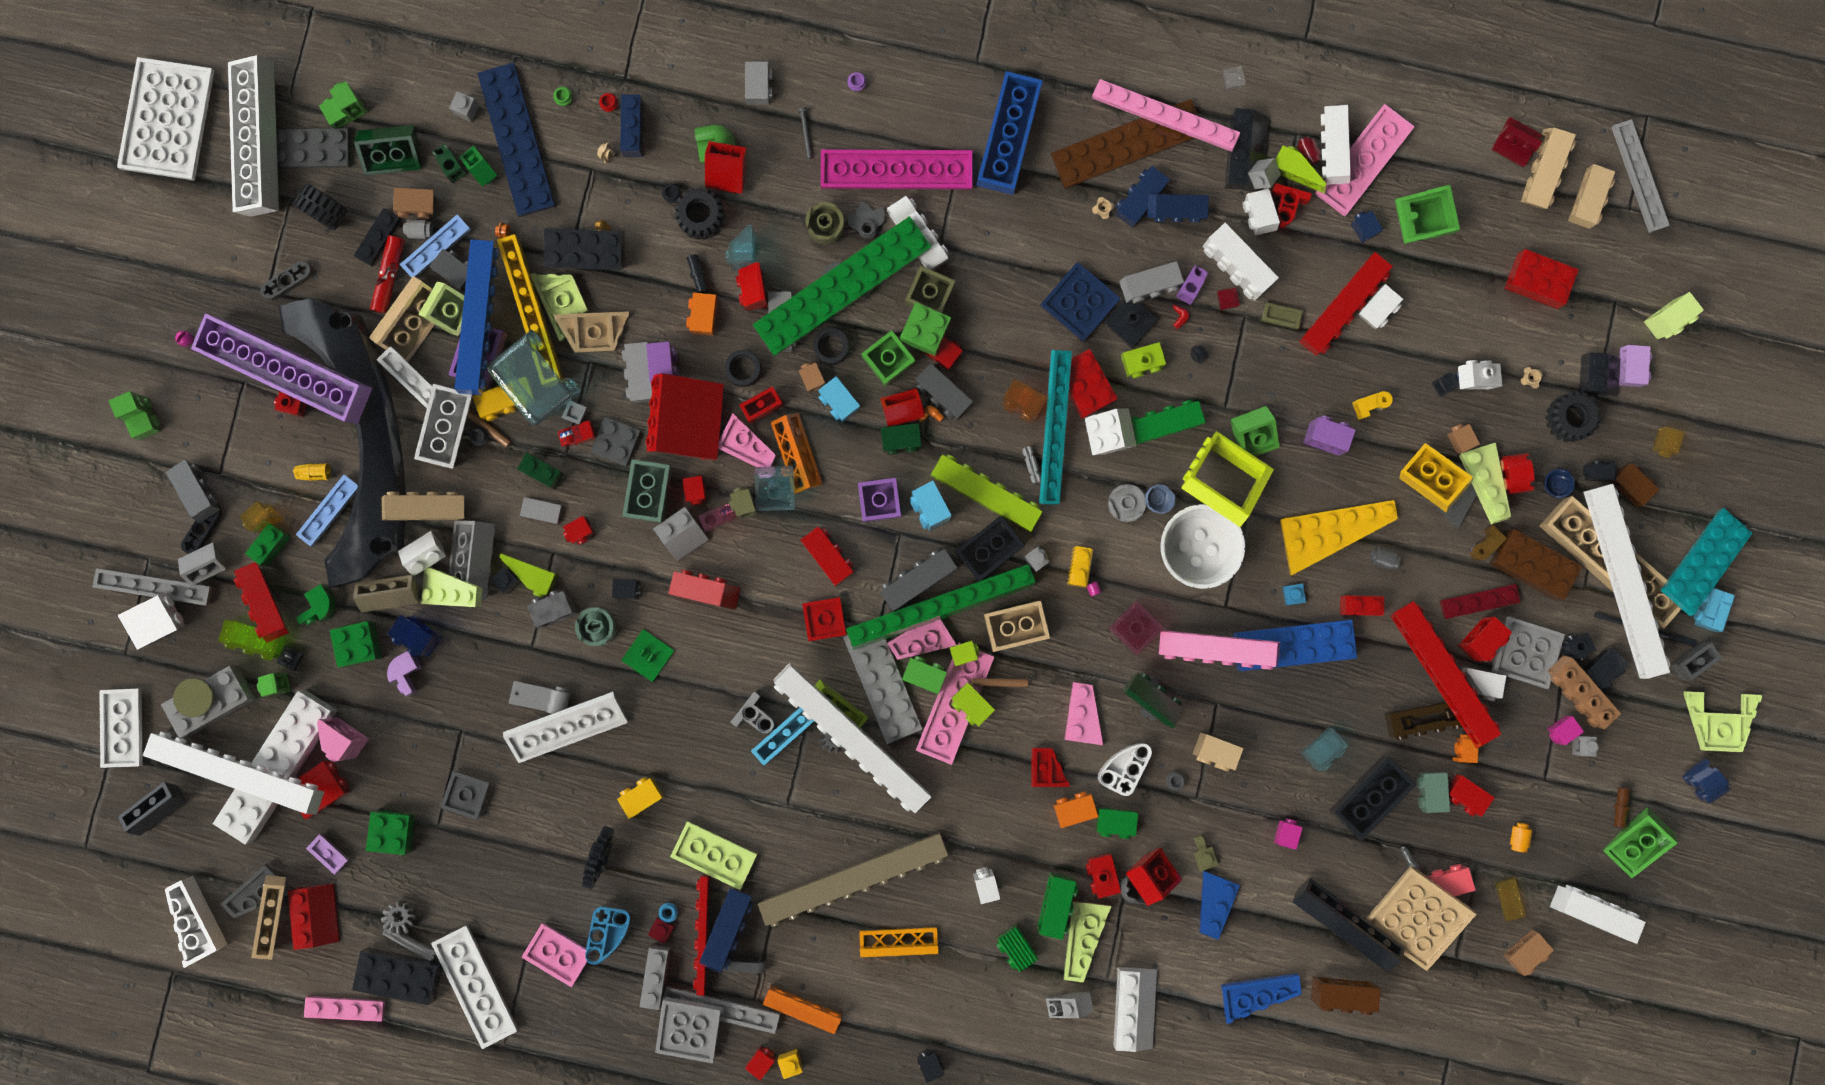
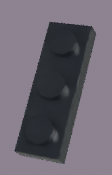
(377, 237)

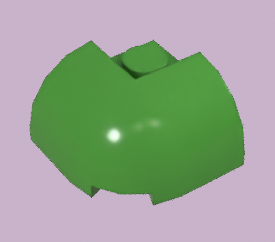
(712, 133)

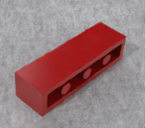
(261, 602)

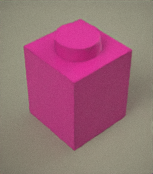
(1564, 730)
(1288, 833)

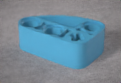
(613, 933)

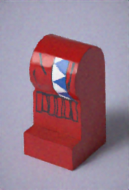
(577, 434)

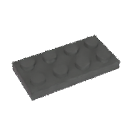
(313, 148)

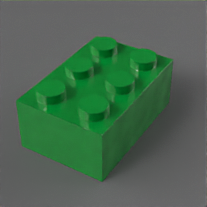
(1057, 906)

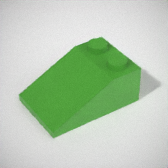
(1641, 842)

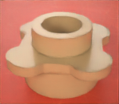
(606, 152)
(1102, 202)
(1536, 374)

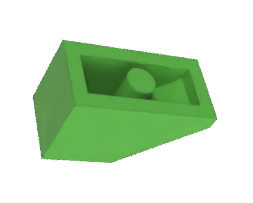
(273, 684)

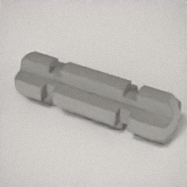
(1032, 464)

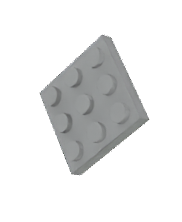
(1528, 653)
(688, 1029)

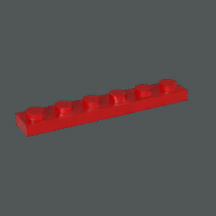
(702, 927)

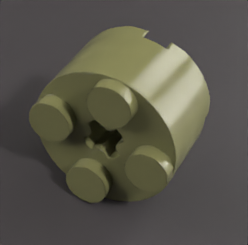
(817, 216)

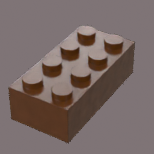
(1536, 565)

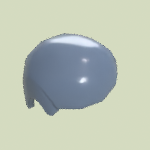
(1160, 499)

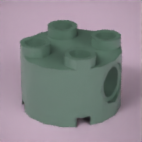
(596, 626)

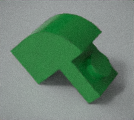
(322, 605)

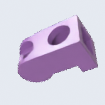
(1192, 285)

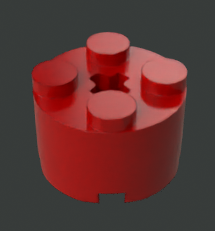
(1517, 473)

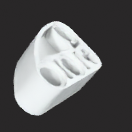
(1119, 765)

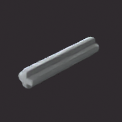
(411, 944)

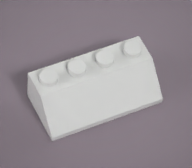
(1134, 1009)

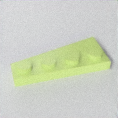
(1083, 936)

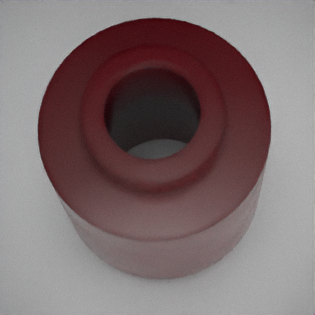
(1309, 150)

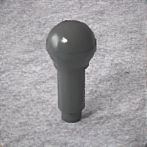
(1409, 858)

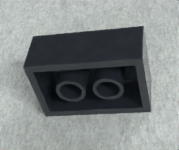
(989, 548)

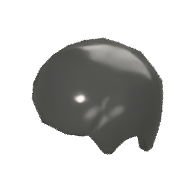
(1129, 892)

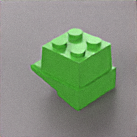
(1427, 214)

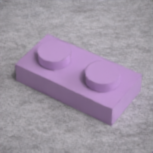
(328, 853)

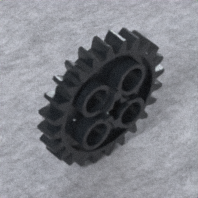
(598, 857)

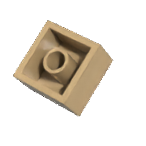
(1222, 753)

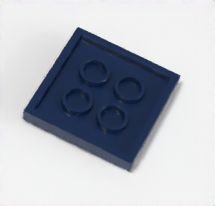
(1080, 302)

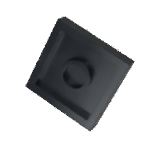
(1130, 322)

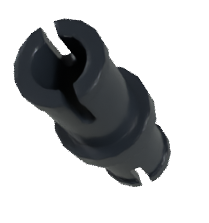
(697, 274)

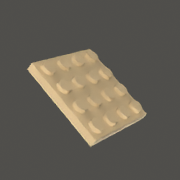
(1421, 917)

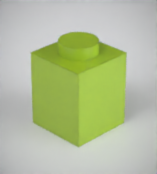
(964, 653)

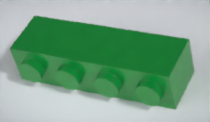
(1167, 422)

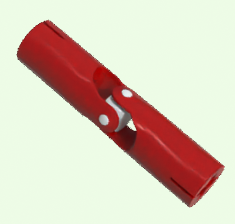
(386, 278)

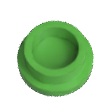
(563, 96)

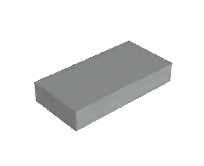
(541, 510)

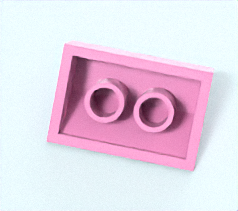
(340, 739)

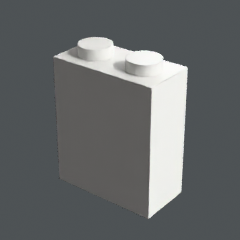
(151, 620)

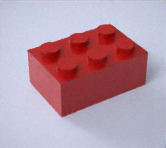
(1541, 279)
(1088, 385)

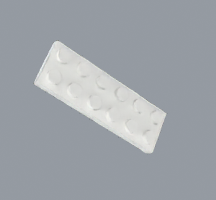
(565, 727)
(474, 986)

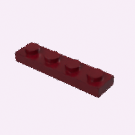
(1479, 601)

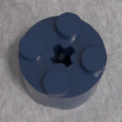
(1707, 781)

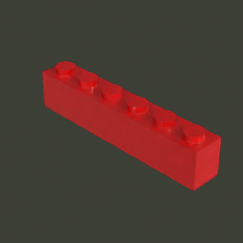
(1349, 300)

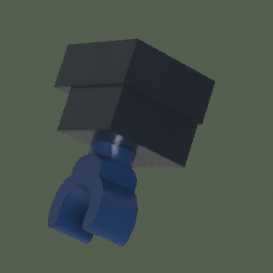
(1446, 384)

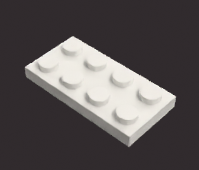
(121, 728)

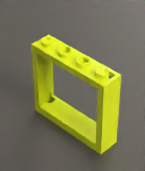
(1239, 458)

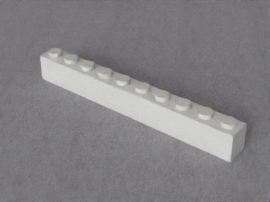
(1627, 581)
(851, 737)
(234, 773)

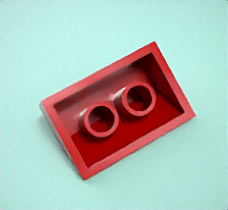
(313, 916)

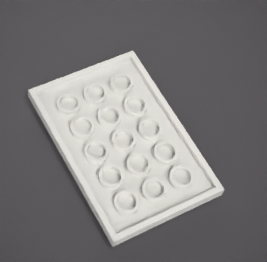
(165, 118)

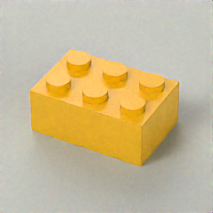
(1435, 477)

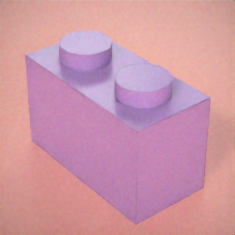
(1635, 365)

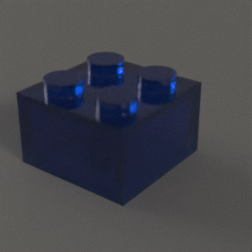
(414, 635)

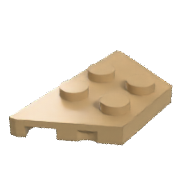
(592, 330)

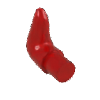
(1183, 318)

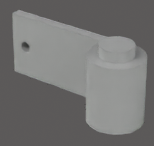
(539, 697)

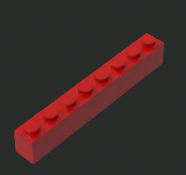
(1445, 674)

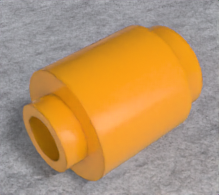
(1521, 837)

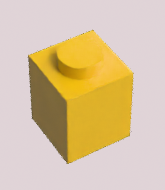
(790, 1064)

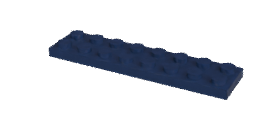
(516, 139)

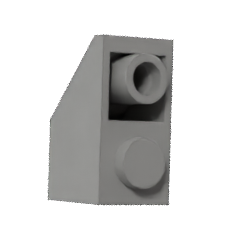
(1070, 1005)

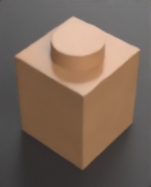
(811, 377)
(1462, 438)

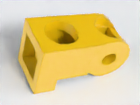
(1376, 401)

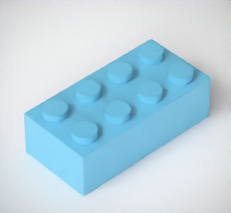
(930, 506)

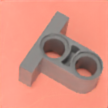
(756, 720)

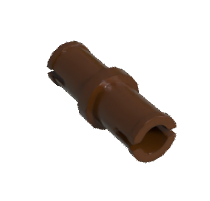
(1621, 807)

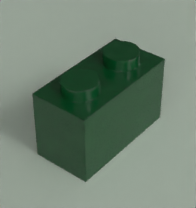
(901, 438)
(540, 471)

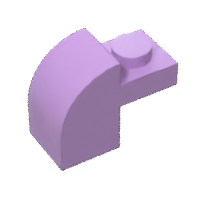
(399, 671)

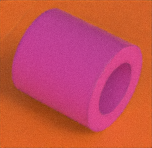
(1094, 588)

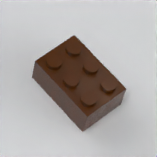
(1345, 995)

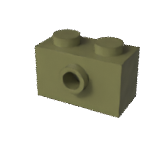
(743, 503)

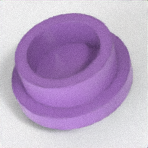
(856, 81)

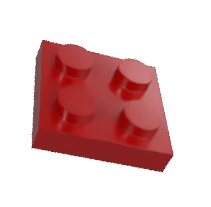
(824, 619)

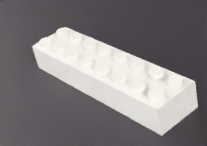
(253, 136)
(282, 752)

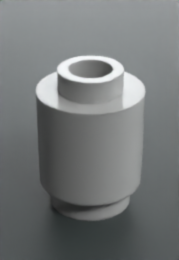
(418, 229)

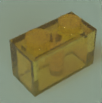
(259, 516)

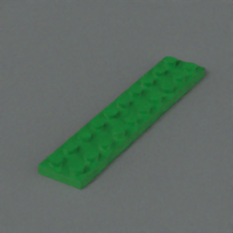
(842, 286)

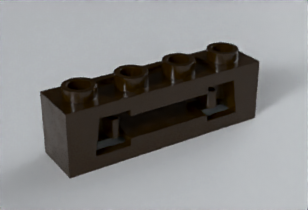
(1396, 725)

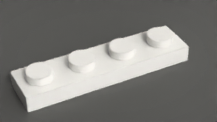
(406, 375)

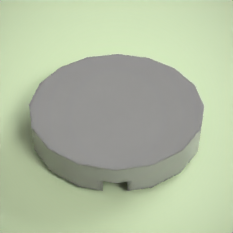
(1127, 503)

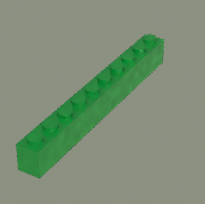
(940, 607)

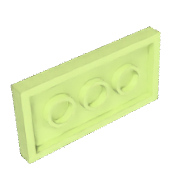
(713, 855)

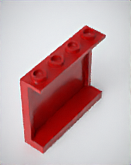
(684, 416)

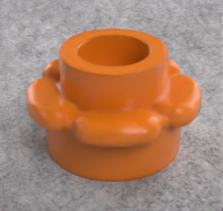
(502, 230)

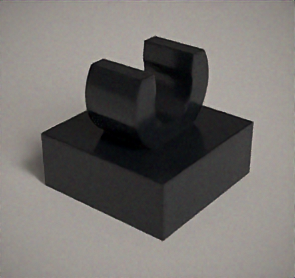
(290, 658)

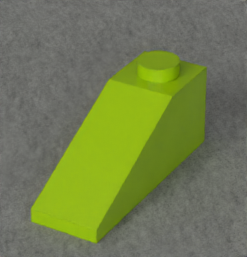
(1297, 168)
(533, 577)
(843, 704)

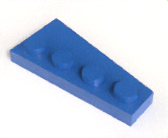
(1257, 994)

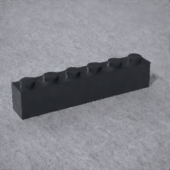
(1349, 925)

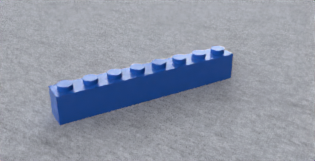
(476, 317)

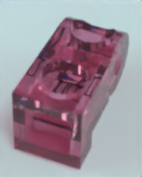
(716, 518)

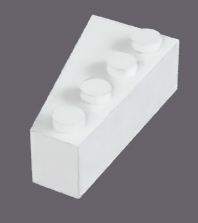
(194, 921)

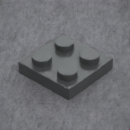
(615, 441)
(465, 795)

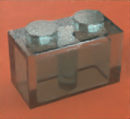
(1324, 750)

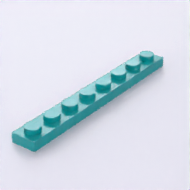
(1055, 426)

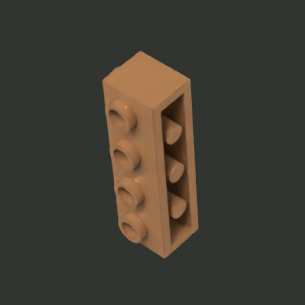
(1583, 692)

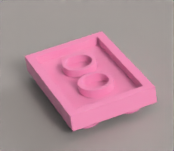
(556, 954)

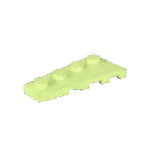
(1488, 481)
(449, 590)

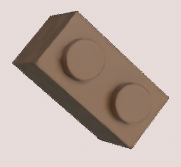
(413, 202)
(1528, 953)

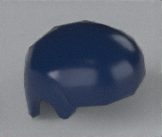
(1559, 483)

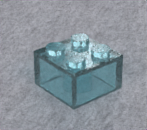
(774, 488)

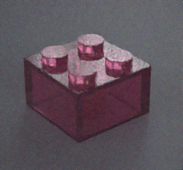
(1135, 628)

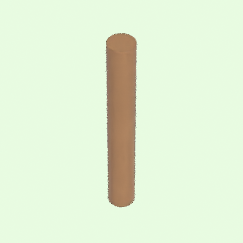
(493, 432)
(999, 682)

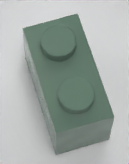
(1433, 792)

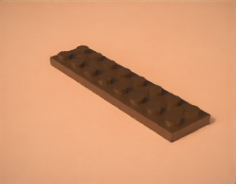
(1117, 148)

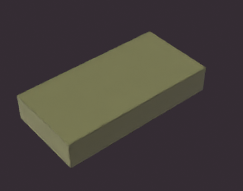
(1281, 315)

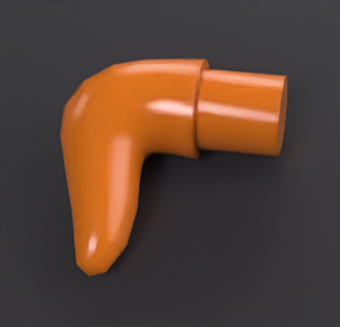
(933, 411)

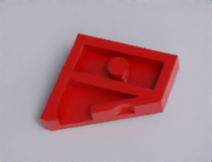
(1046, 769)

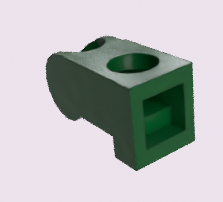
(448, 163)

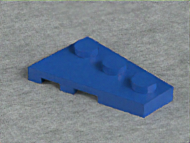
(1216, 903)

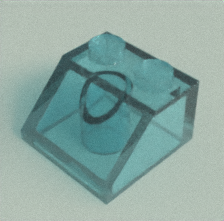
(741, 249)

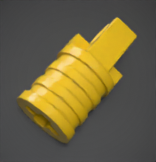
(313, 472)

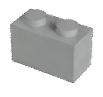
(757, 83)
(201, 564)

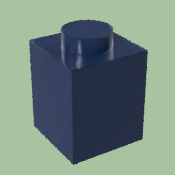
(1366, 226)

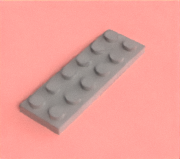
(885, 690)

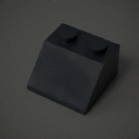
(1599, 374)

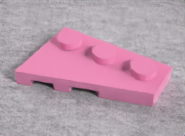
(745, 445)
(922, 640)
(1083, 716)

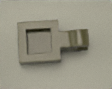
(1204, 855)

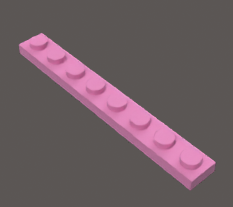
(1166, 115)

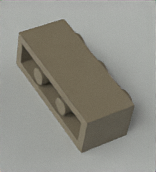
(386, 593)

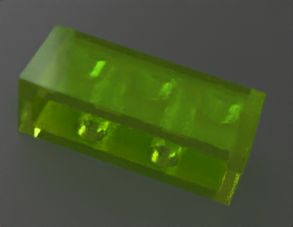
(244, 636)

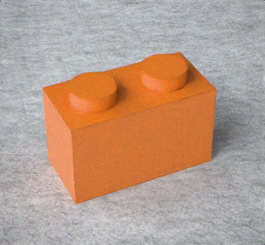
(703, 314)
(1075, 809)

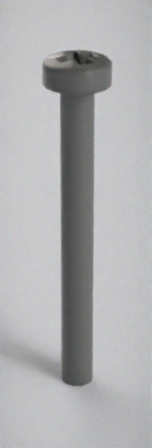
(805, 129)

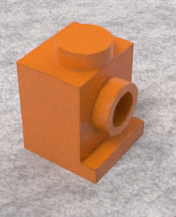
(1465, 750)

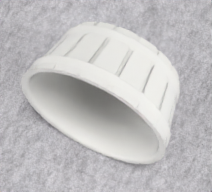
(1202, 547)

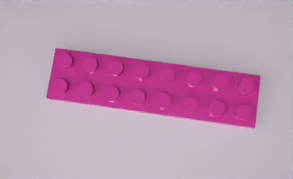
(896, 169)

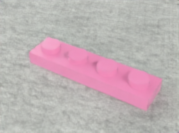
(344, 1008)

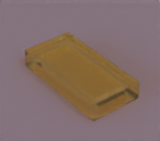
(1510, 899)

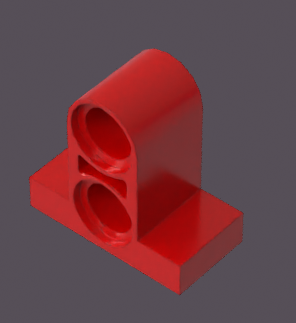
(1286, 208)

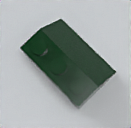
(388, 150)
(1154, 699)

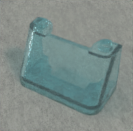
(531, 380)

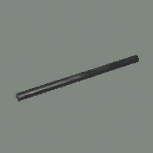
(1662, 634)

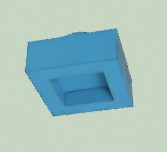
(1294, 594)

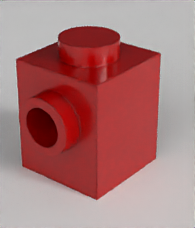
(289, 405)
(578, 531)

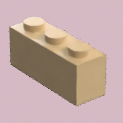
(1592, 196)

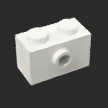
(1261, 212)
(1380, 306)
(1480, 375)
(421, 553)

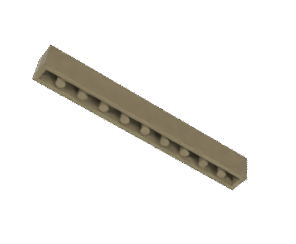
(853, 878)

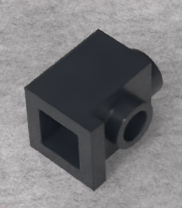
(1599, 471)

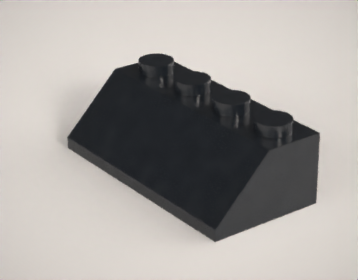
(1248, 149)

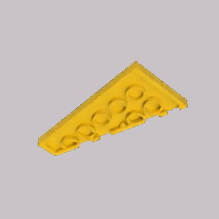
(1323, 533)

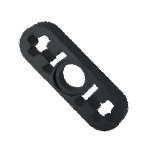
(193, 531)

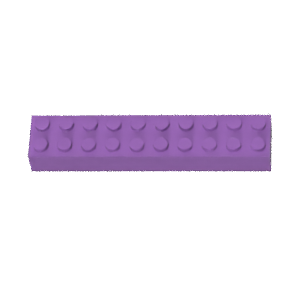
(281, 368)

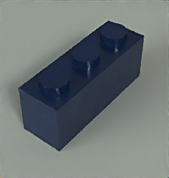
(631, 125)
(1136, 203)
(1177, 207)

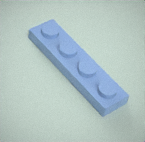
(442, 239)
(328, 511)

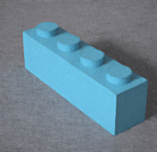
(781, 736)

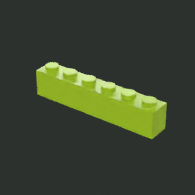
(986, 493)

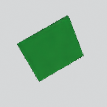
(647, 655)

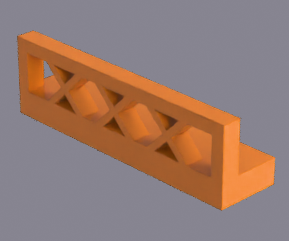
(799, 451)
(802, 1009)

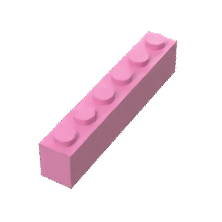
(1219, 649)

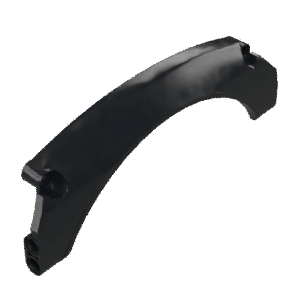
(347, 349)

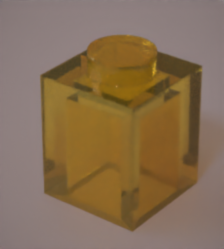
(1668, 441)

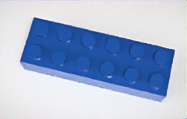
(1009, 133)
(1307, 643)

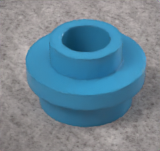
(662, 914)

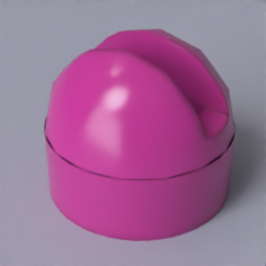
(186, 339)

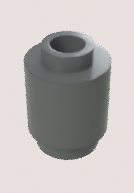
(1385, 558)

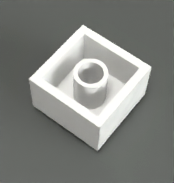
(1110, 431)

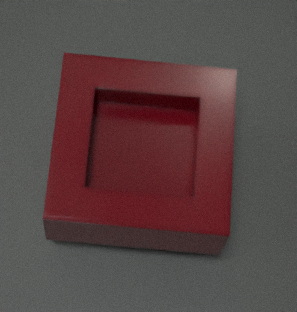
(1228, 299)
(661, 930)

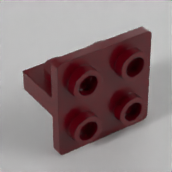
(1517, 142)

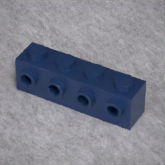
(725, 931)

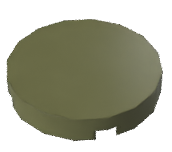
(193, 697)

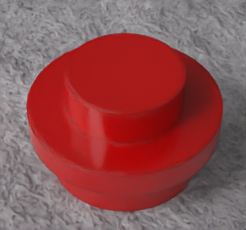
(608, 102)

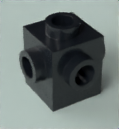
(1577, 646)

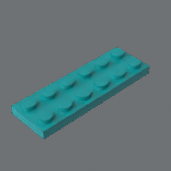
(1706, 562)

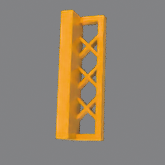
(900, 949)

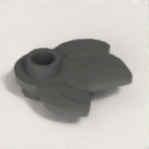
(865, 218)

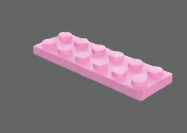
(1368, 158)
(945, 724)

